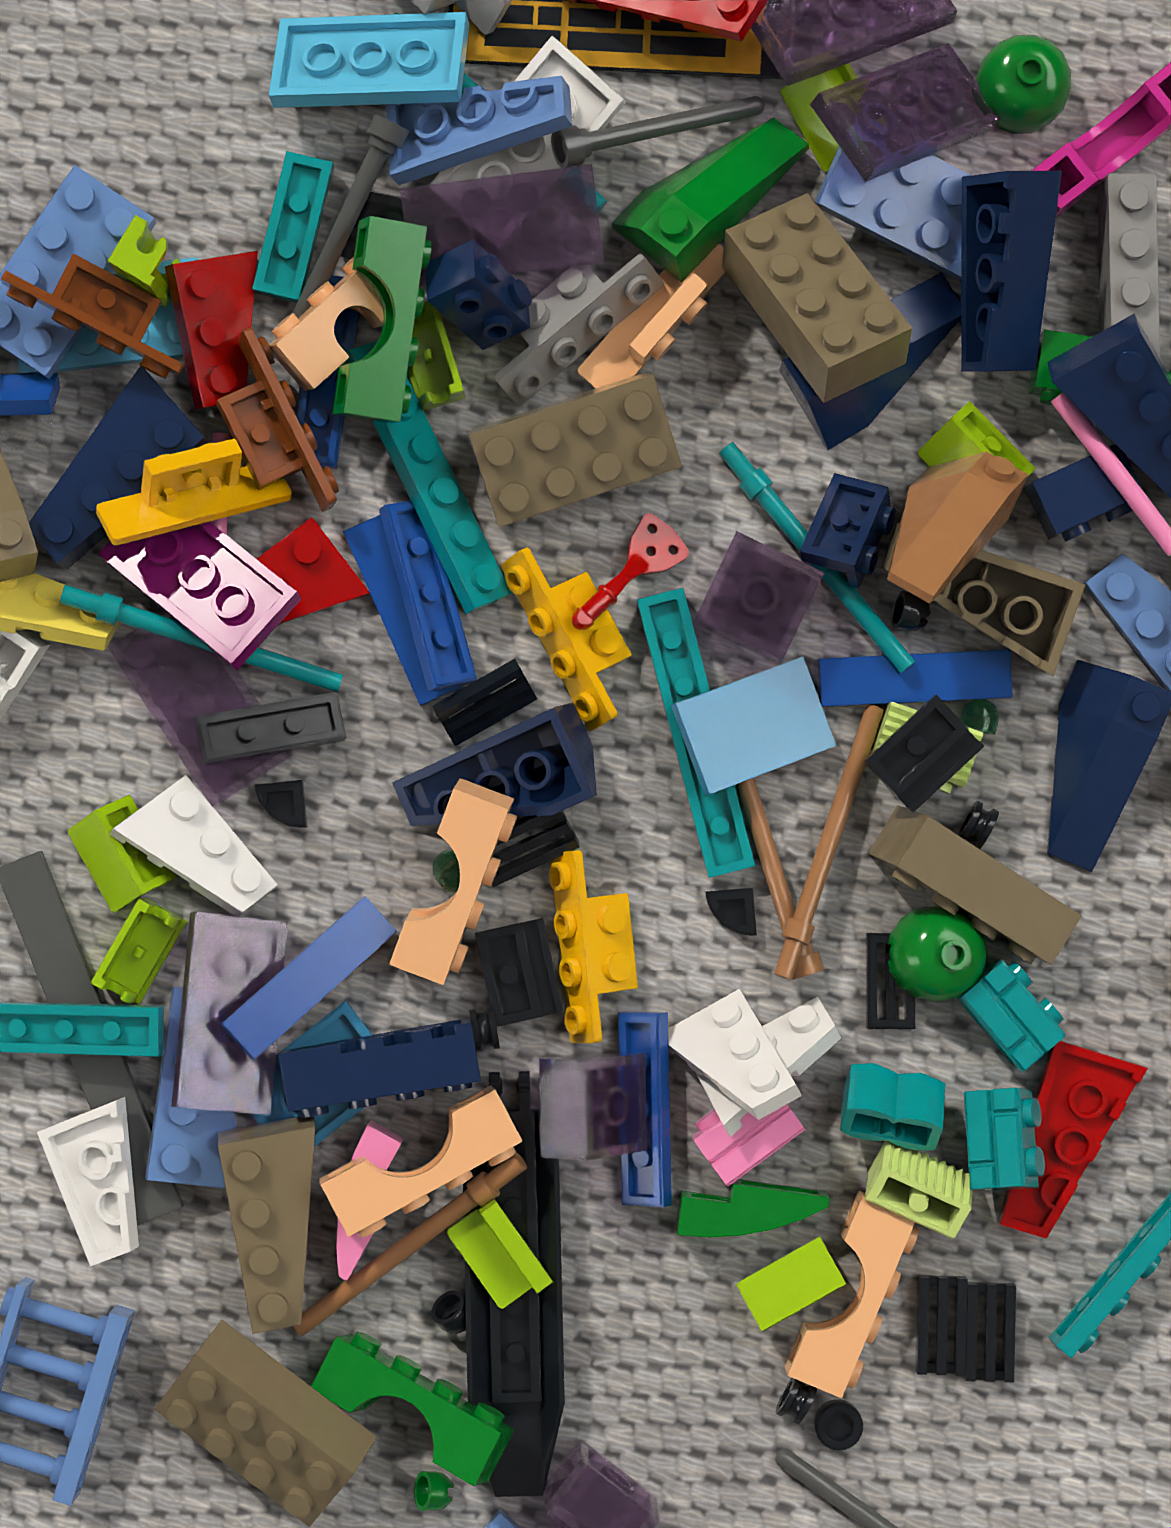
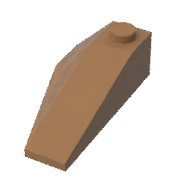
(950, 519)

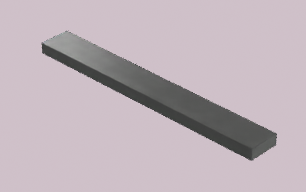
(67, 979)

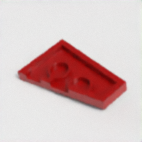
(211, 310)
(313, 569)

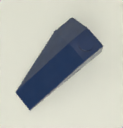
(932, 313)
(1101, 748)
(537, 762)

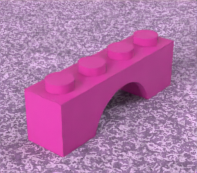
(1112, 141)

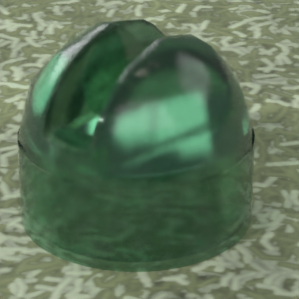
(981, 716)
(446, 870)

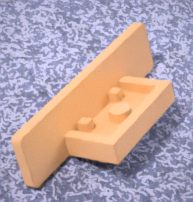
(650, 327)

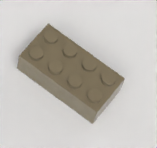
(816, 297)
(574, 448)
(266, 1423)

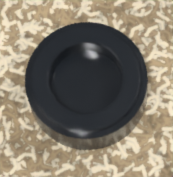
(838, 1424)

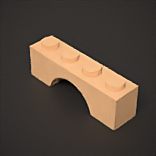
(472, 828)
(476, 1134)
(830, 1349)

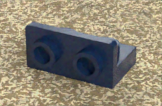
(849, 528)

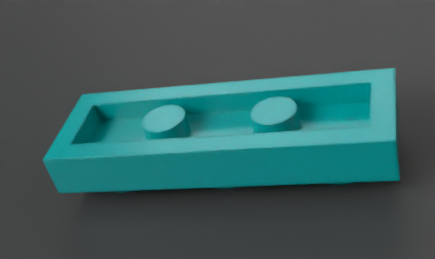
(293, 227)

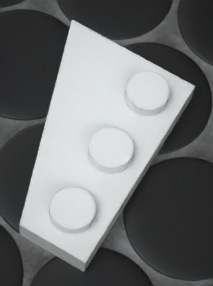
(195, 842)
(799, 1040)
(735, 1054)
(95, 1178)

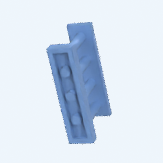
(94, 1378)

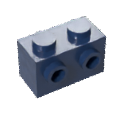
(478, 294)
(1077, 495)

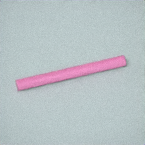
(1115, 471)

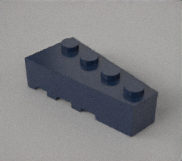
(1005, 267)
(1124, 392)
(110, 466)
(380, 1066)

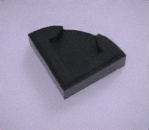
(284, 801)
(734, 909)

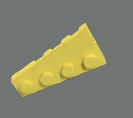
(34, 605)

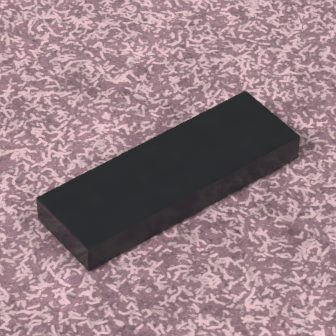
(269, 728)

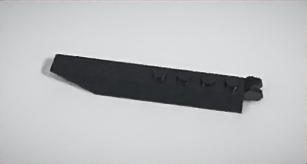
(519, 1349)

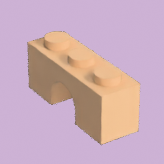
(308, 343)

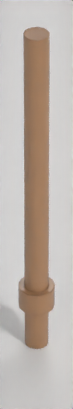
(798, 929)
(479, 1191)

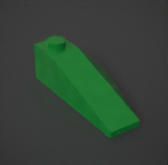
(690, 210)

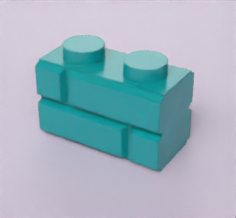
(1012, 1015)
(1003, 1139)

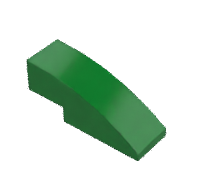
(747, 1209)

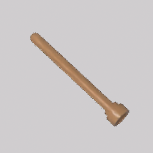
(809, 961)

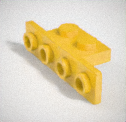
(186, 492)
(573, 653)
(593, 946)

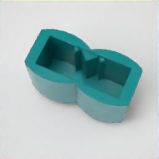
(893, 1107)

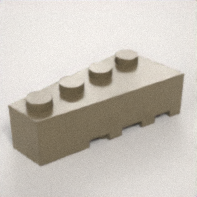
(269, 1204)

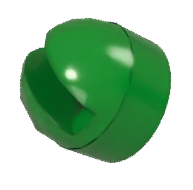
(432, 1491)

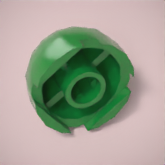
(1025, 83)
(936, 954)

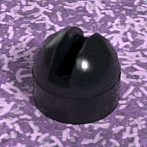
(910, 612)
(450, 1312)

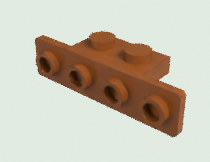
(102, 304)
(268, 429)

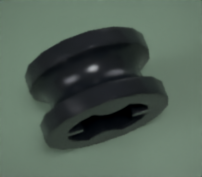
(978, 824)
(484, 1029)
(796, 1400)

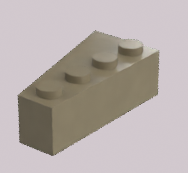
(1011, 604)
(975, 884)

